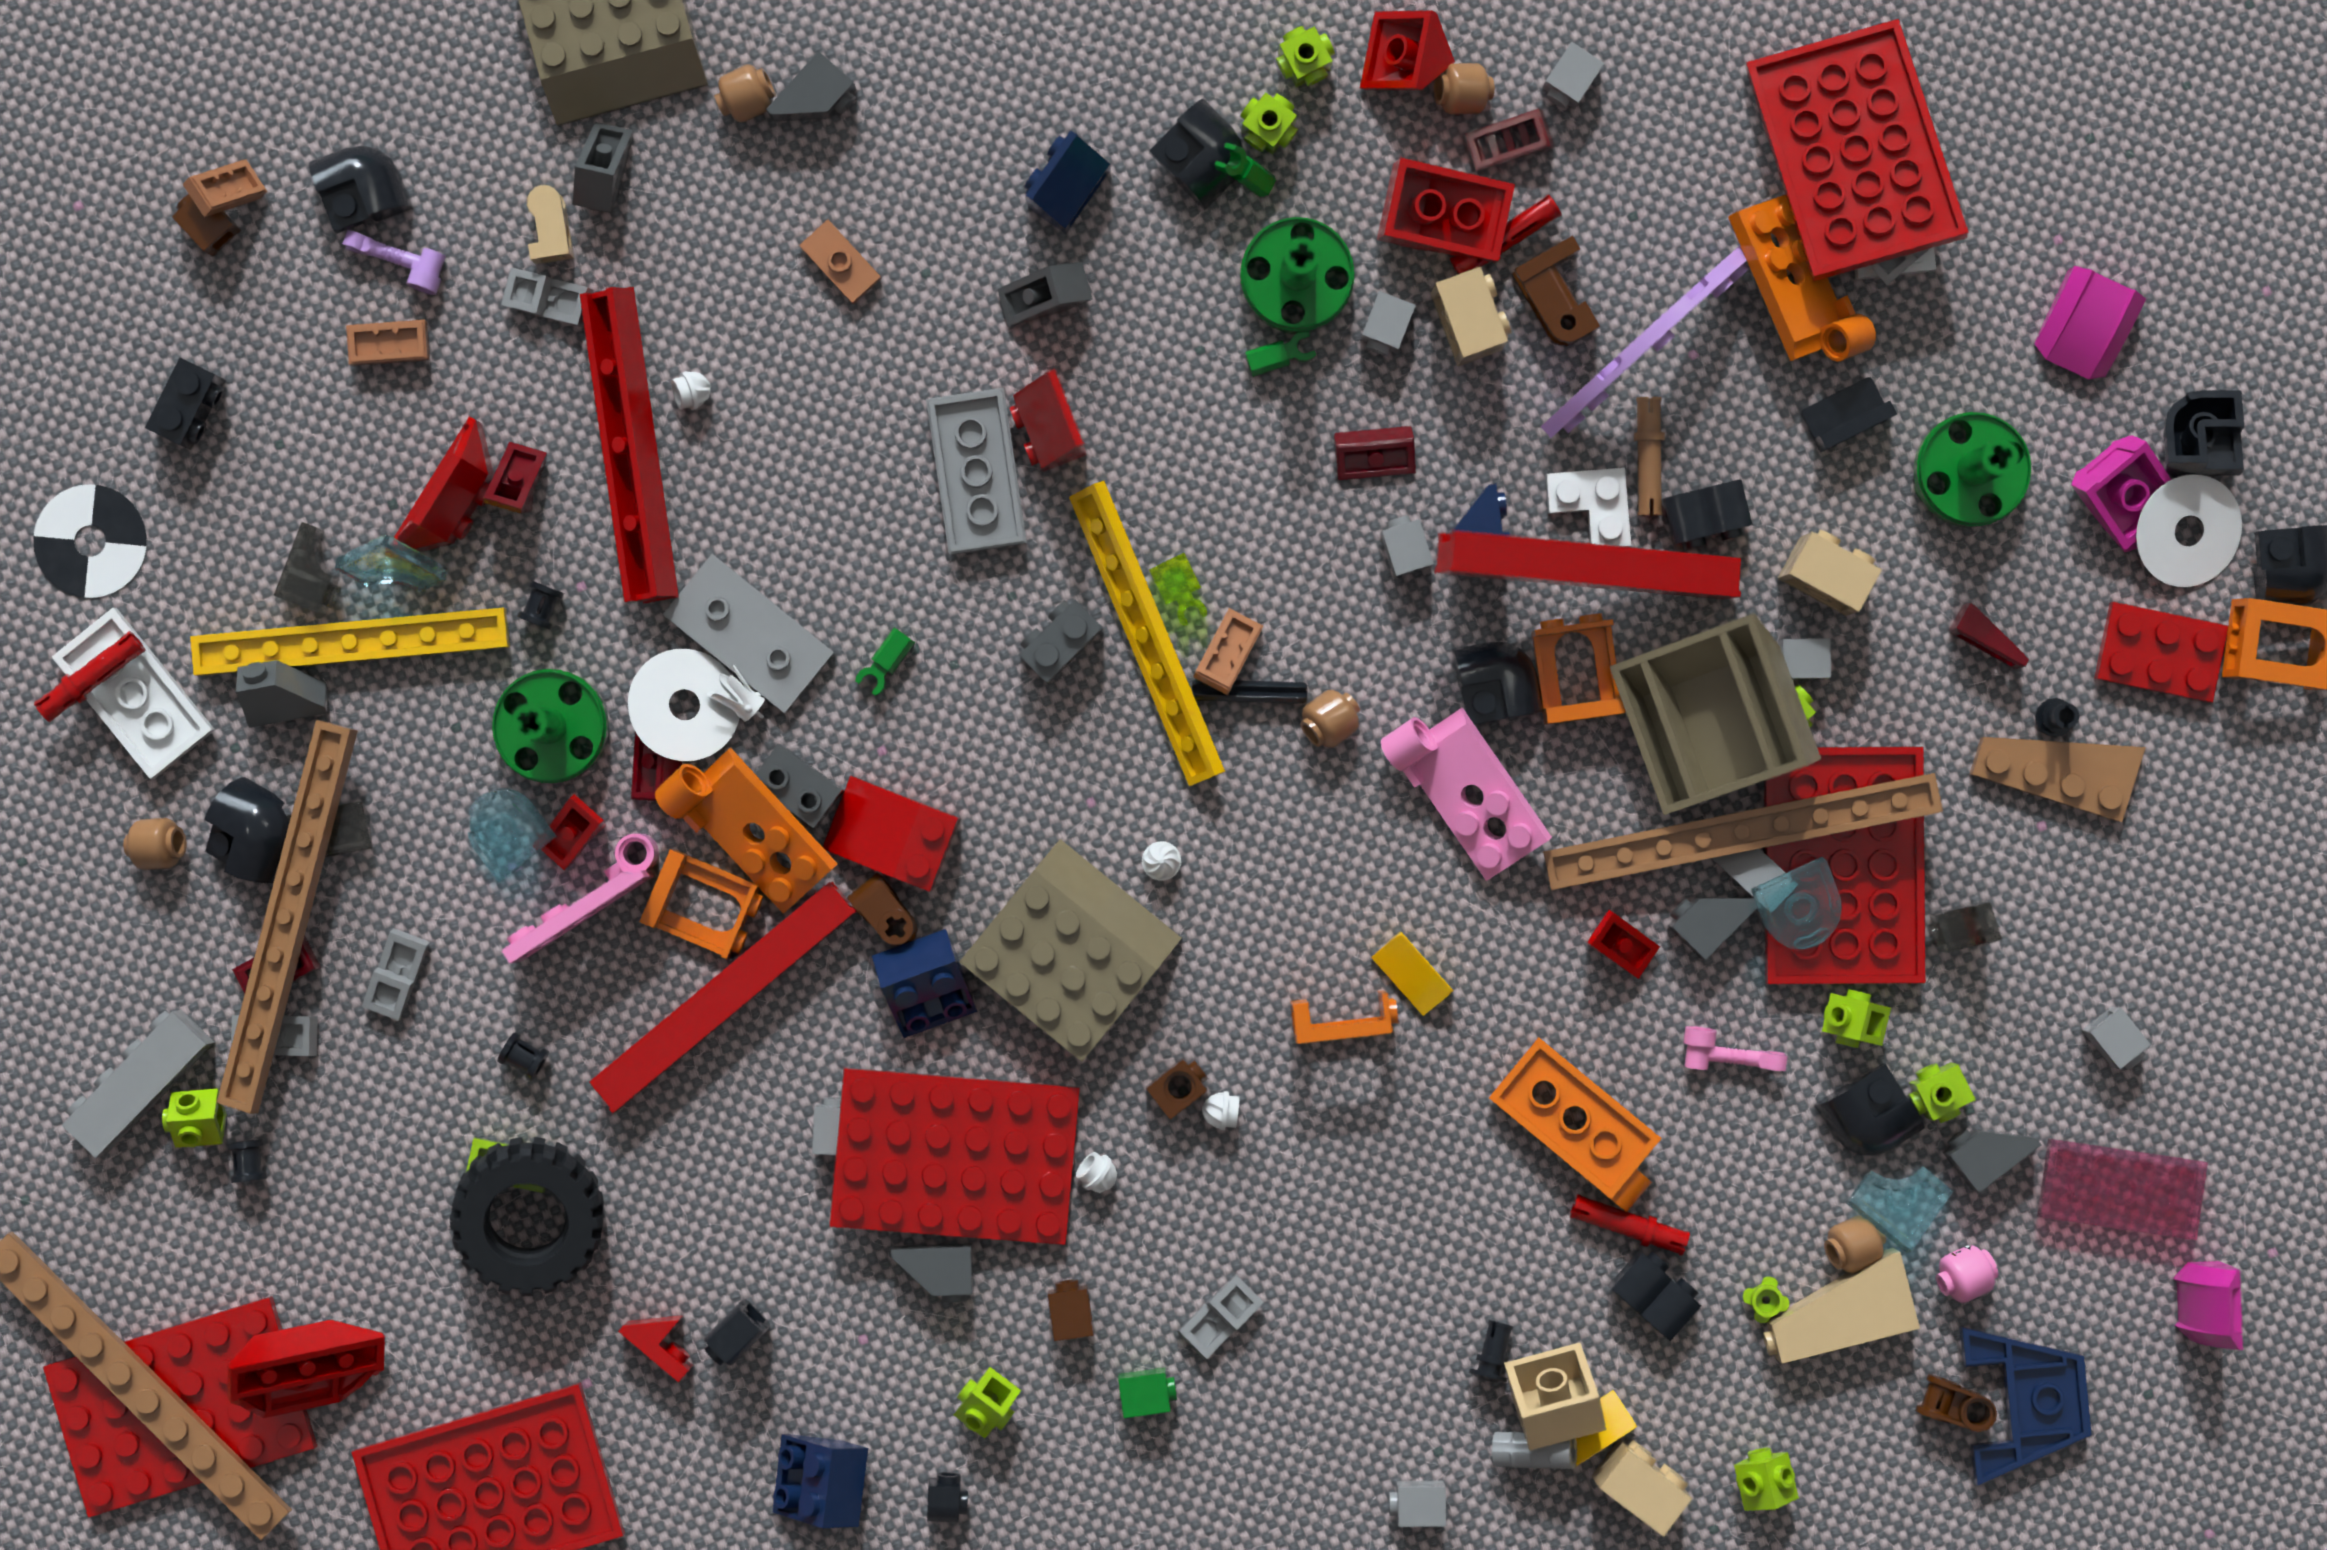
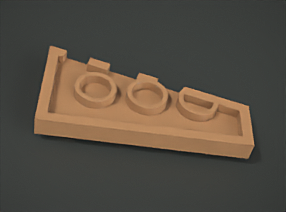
(2069, 773)

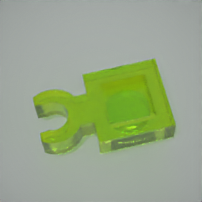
(1177, 583)

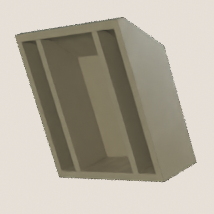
(611, 53)
(1715, 713)
(1070, 950)

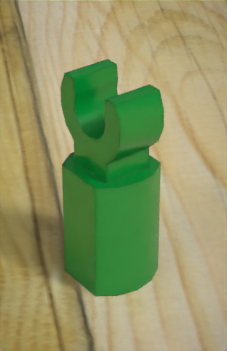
(1247, 171)
(1277, 355)
(887, 659)

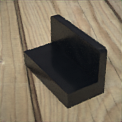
(1846, 414)

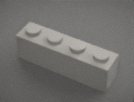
(137, 1082)

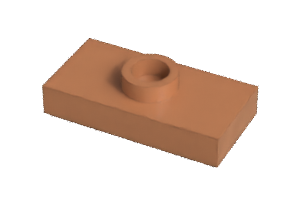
(225, 187)
(840, 261)
(387, 342)
(1228, 651)

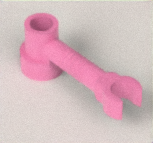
(1702, 1049)

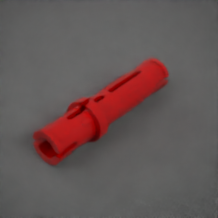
(1516, 230)
(76, 686)
(1631, 1225)

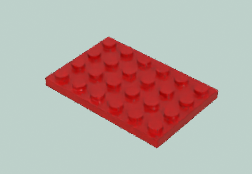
(1856, 150)
(1874, 870)
(954, 1156)
(120, 1458)
(494, 1480)

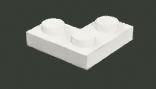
(1601, 495)

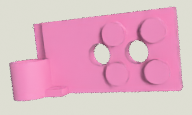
(1447, 762)
(622, 877)

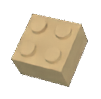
(1470, 315)
(1830, 572)
(1555, 1396)
(1641, 1487)

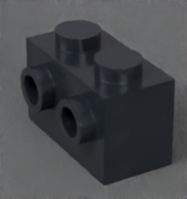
(186, 404)

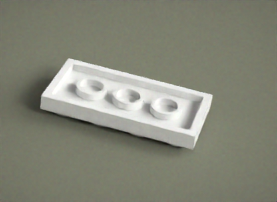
(138, 701)

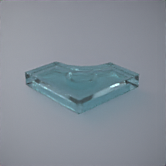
(390, 562)
(1902, 1206)

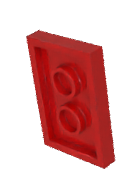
(2161, 652)

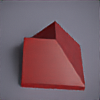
(1405, 51)

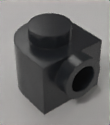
(946, 1498)

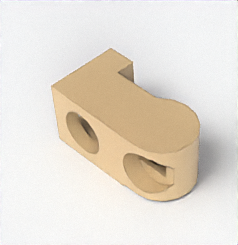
(551, 226)

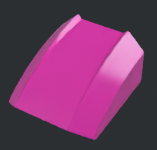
(2088, 323)
(2119, 486)
(2210, 1304)

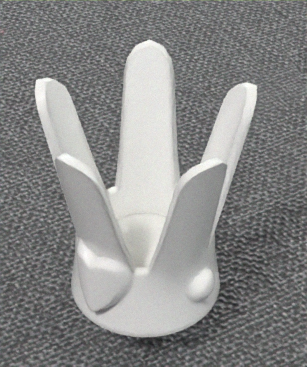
(748, 700)

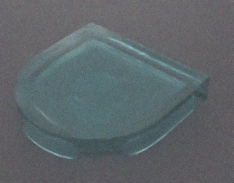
(506, 831)
(1800, 905)

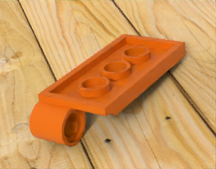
(1802, 312)
(725, 804)
(1607, 1145)

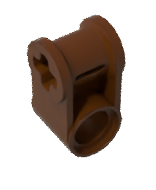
(880, 906)
(1949, 1404)

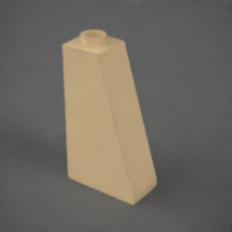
(1846, 1312)

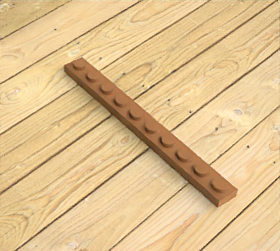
(1743, 831)
(287, 916)
(139, 1388)

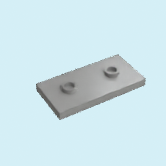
(976, 471)
(748, 632)

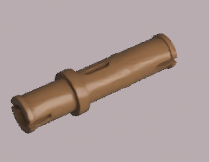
(1649, 455)

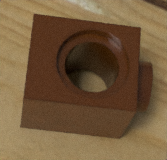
(208, 232)
(1168, 1102)
(1070, 1310)

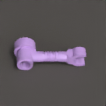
(424, 268)

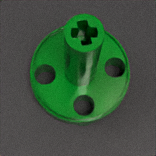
(1293, 284)
(1987, 463)
(550, 726)

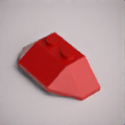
(451, 494)
(304, 1367)

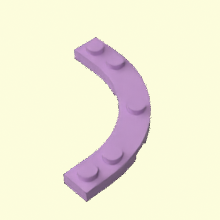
(1654, 336)

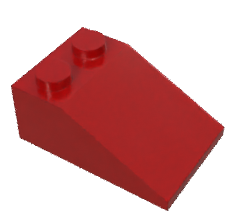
(1445, 211)
(1048, 422)
(891, 833)

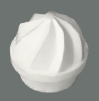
(690, 390)
(1161, 860)
(1221, 1110)
(1097, 1173)

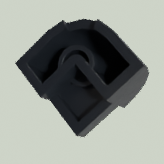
(1193, 148)
(359, 187)
(2205, 434)
(2291, 565)
(1496, 681)
(247, 830)
(1871, 1114)

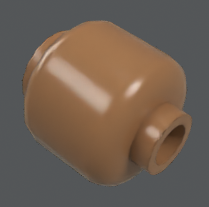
(1464, 88)
(744, 93)
(1330, 718)
(155, 843)
(1854, 1244)

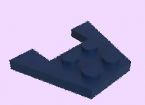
(2043, 1400)

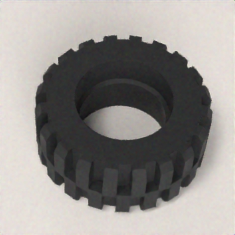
(517, 1266)

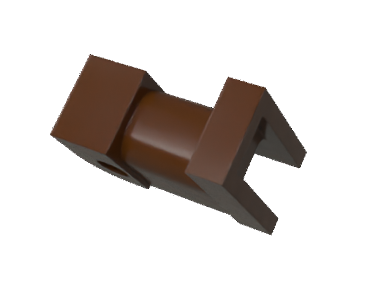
(1551, 296)

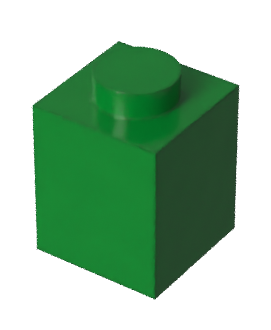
(1146, 1392)

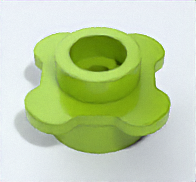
(1776, 1304)

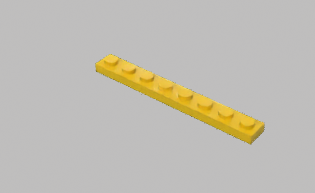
(1146, 633)
(352, 641)

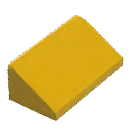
(1412, 973)
(1617, 1423)

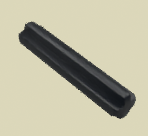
(1253, 692)

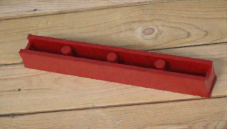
(629, 445)
(1588, 565)
(722, 996)

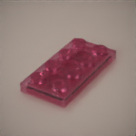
(2122, 1189)

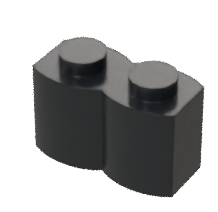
(1706, 513)
(1655, 1294)
(735, 1333)

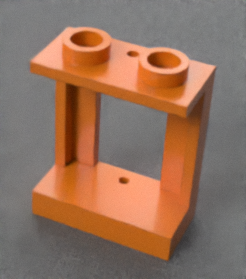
(1601, 639)
(2243, 639)
(720, 942)
(1306, 1032)

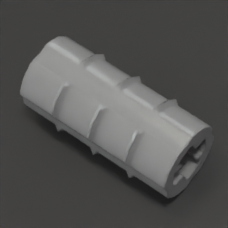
(1512, 1450)

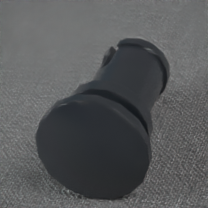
(2056, 717)
(1493, 1353)

